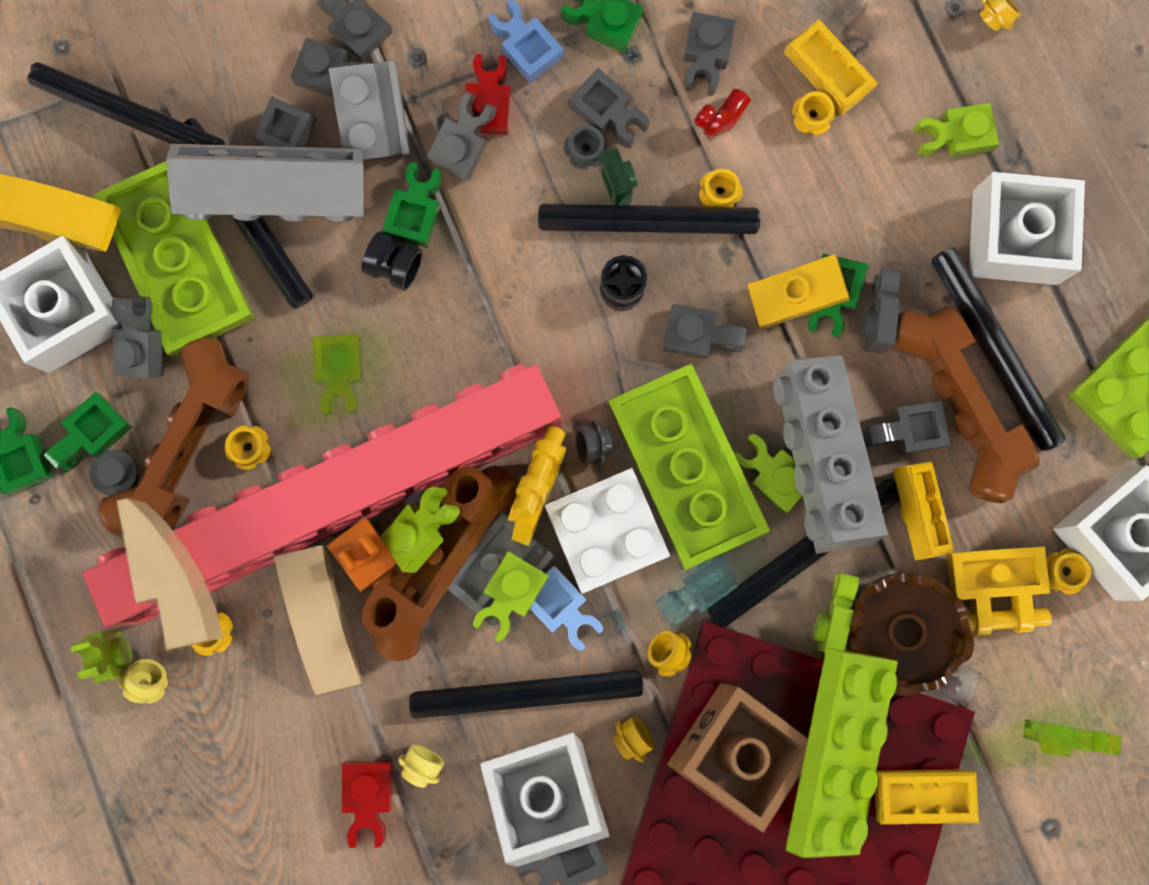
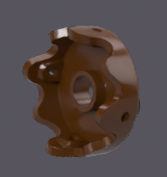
(943, 629)

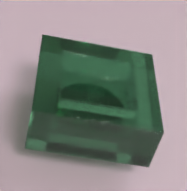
(617, 177)

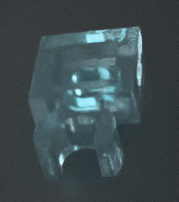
(701, 590)

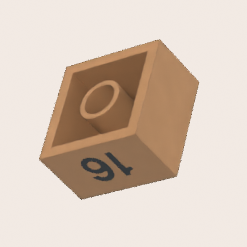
(741, 755)

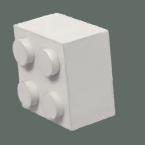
(1027, 228)
(55, 305)
(606, 530)
(1114, 534)
(544, 800)

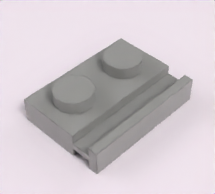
(370, 109)
(485, 560)

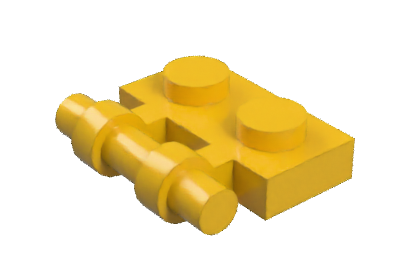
(537, 485)
(1001, 574)

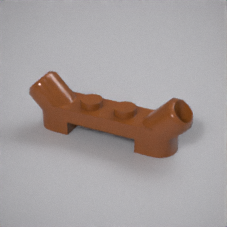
(212, 388)
(1001, 452)
(401, 608)

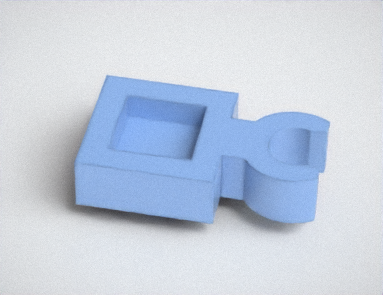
(559, 604)

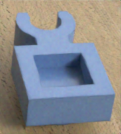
(526, 45)

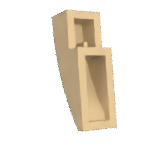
(167, 575)
(318, 619)

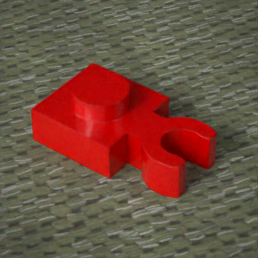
(491, 92)
(367, 793)

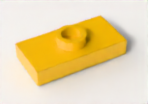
(830, 67)
(798, 291)
(923, 510)
(926, 796)

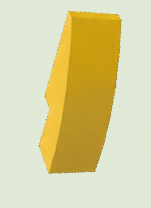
(56, 213)

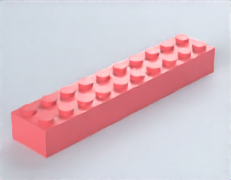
(343, 489)

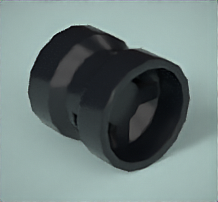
(391, 261)
(623, 273)

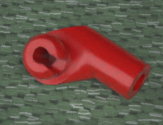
(723, 120)

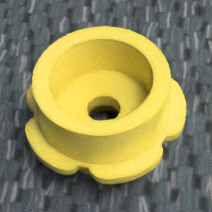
(144, 681)
(421, 766)

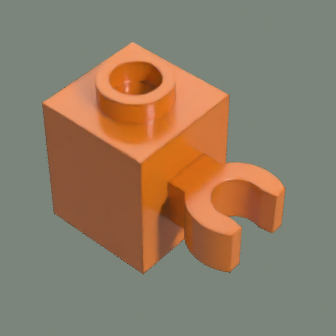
(364, 555)

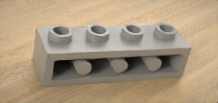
(265, 182)
(829, 455)

